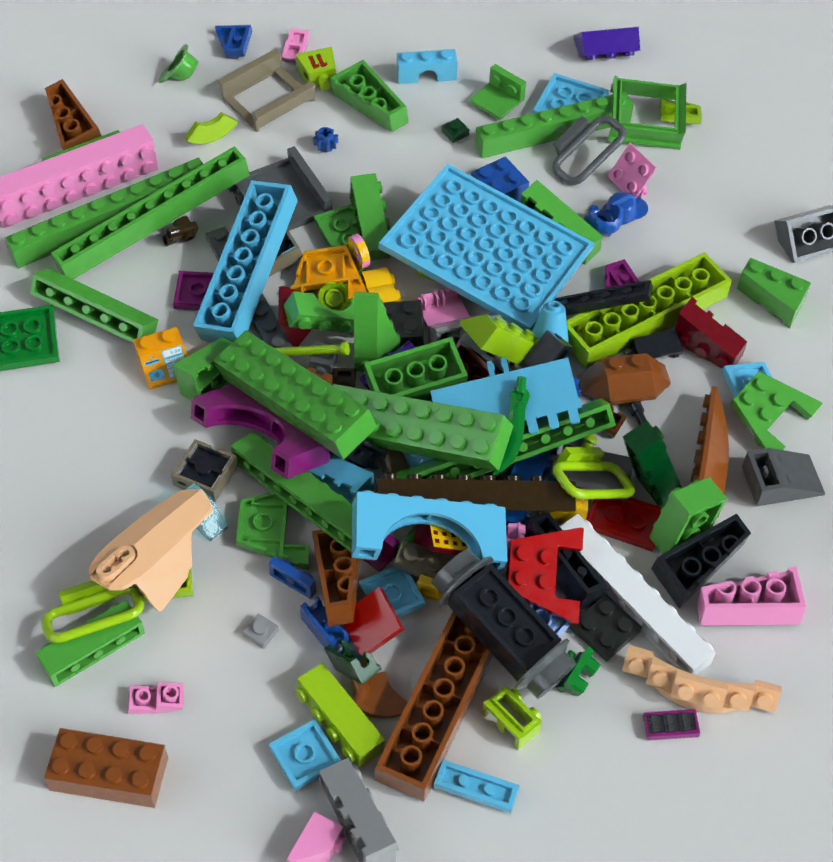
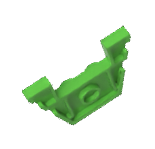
(764, 401)
(263, 530)

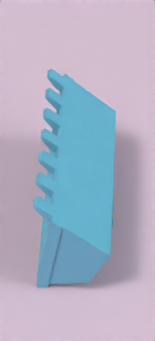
(549, 387)

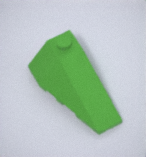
(372, 330)

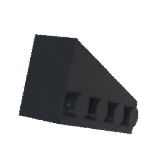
(699, 558)

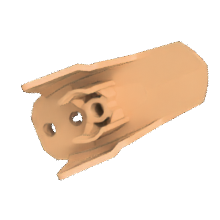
(154, 549)

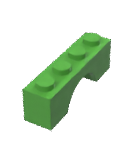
(307, 312)

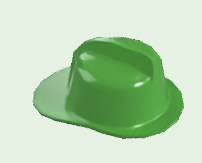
(181, 66)

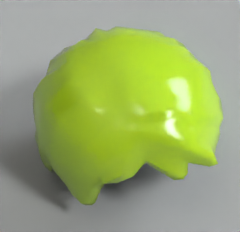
(334, 295)

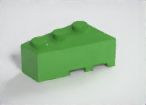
(774, 289)

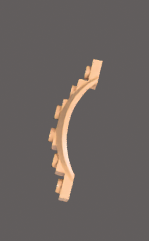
(700, 692)

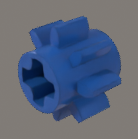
(325, 139)

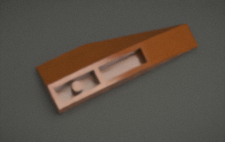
(714, 449)

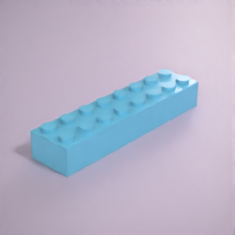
(246, 261)

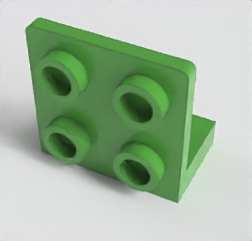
(500, 94)

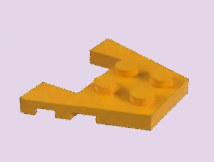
(327, 265)

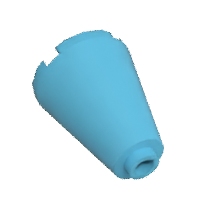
(552, 318)

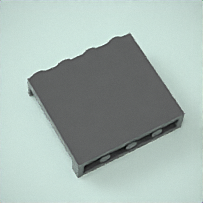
(295, 172)

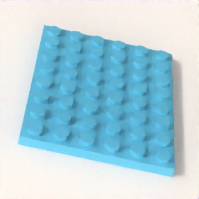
(486, 246)

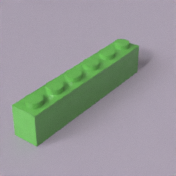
(92, 305)

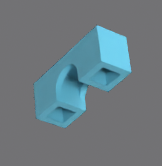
(412, 64)

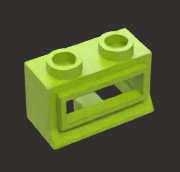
(506, 721)

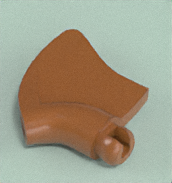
(377, 697)

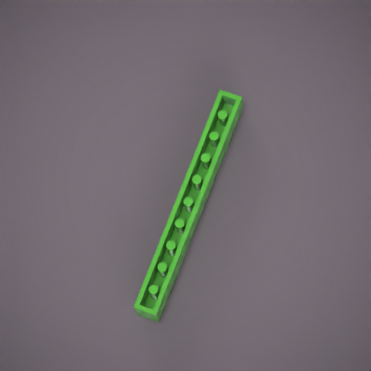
(151, 213)
(47, 236)
(593, 418)

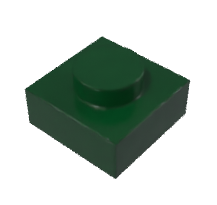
(455, 130)

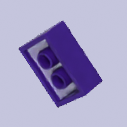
(607, 42)

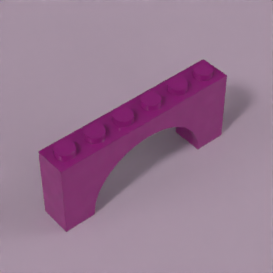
(231, 406)

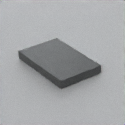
(601, 479)

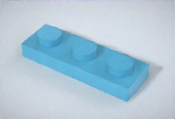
(476, 786)

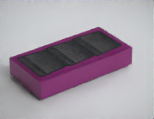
(671, 724)

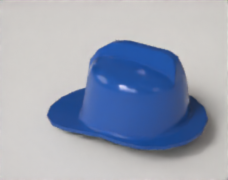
(632, 207)

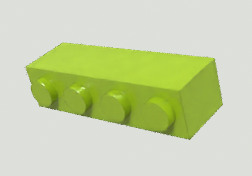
(339, 715)

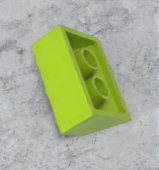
(499, 337)

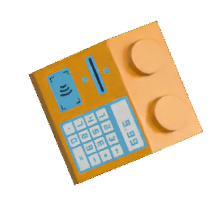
(157, 354)

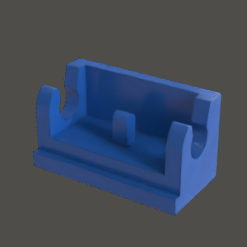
(316, 621)

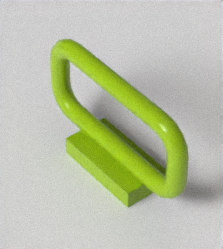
(589, 460)
(85, 597)

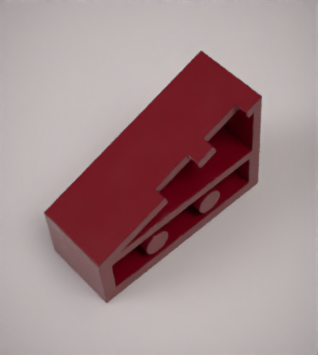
(707, 337)

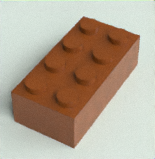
(106, 767)

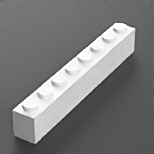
(643, 603)

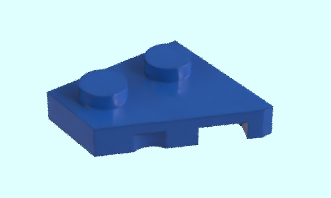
(234, 39)

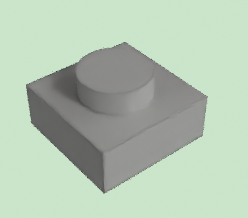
(260, 631)

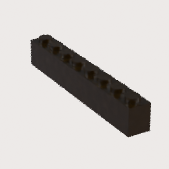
(507, 493)

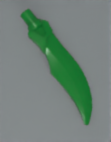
(518, 402)

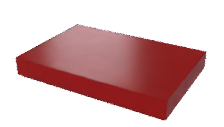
(625, 520)

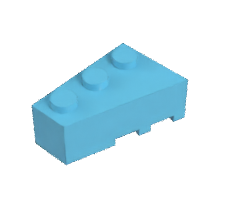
(344, 477)

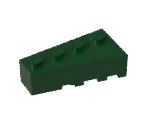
(651, 462)

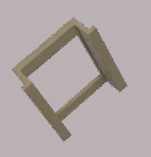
(256, 72)

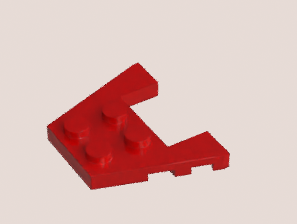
(533, 570)

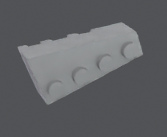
(358, 813)

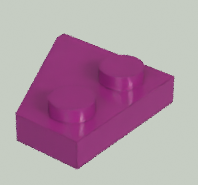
(619, 274)

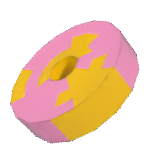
(358, 251)

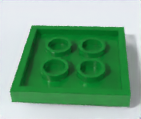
(28, 337)

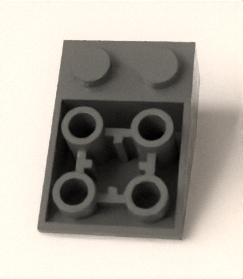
(780, 476)

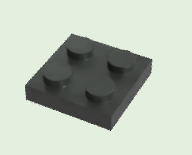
(606, 628)

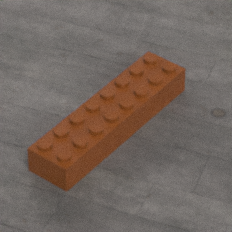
(434, 711)

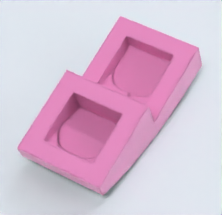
(296, 44)

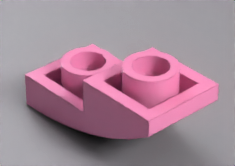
(158, 699)

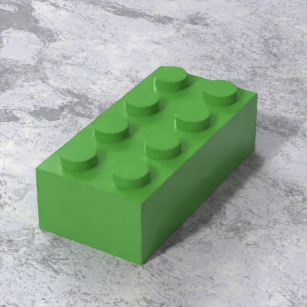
(417, 370)

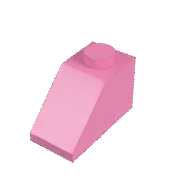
(318, 841)

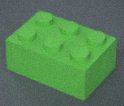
(687, 514)

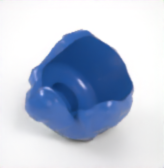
(605, 220)

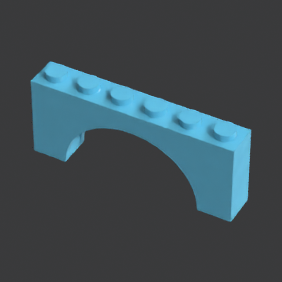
(475, 524)

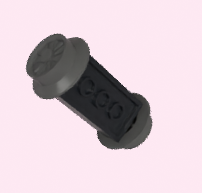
(504, 622)

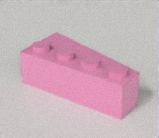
(754, 601)

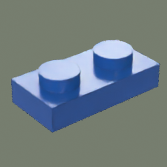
(286, 573)

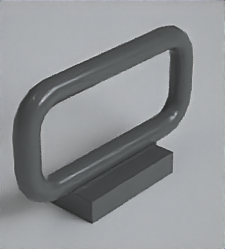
(575, 137)

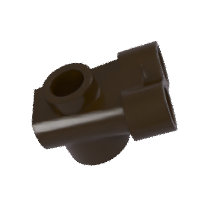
(181, 229)

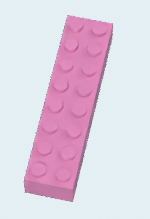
(76, 175)

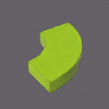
(212, 130)

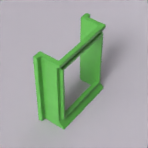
(649, 134)

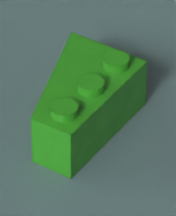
(198, 373)

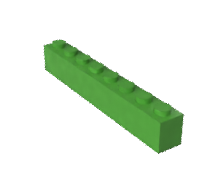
(544, 125)
(303, 492)

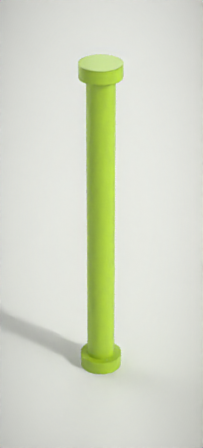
(342, 348)

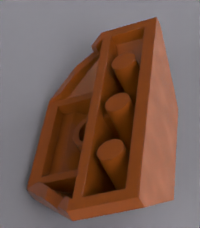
(624, 379)

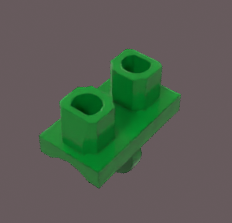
(584, 663)

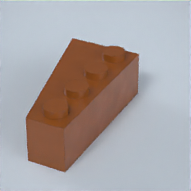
(70, 117)
(337, 577)

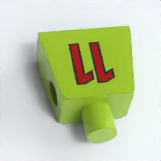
(317, 67)

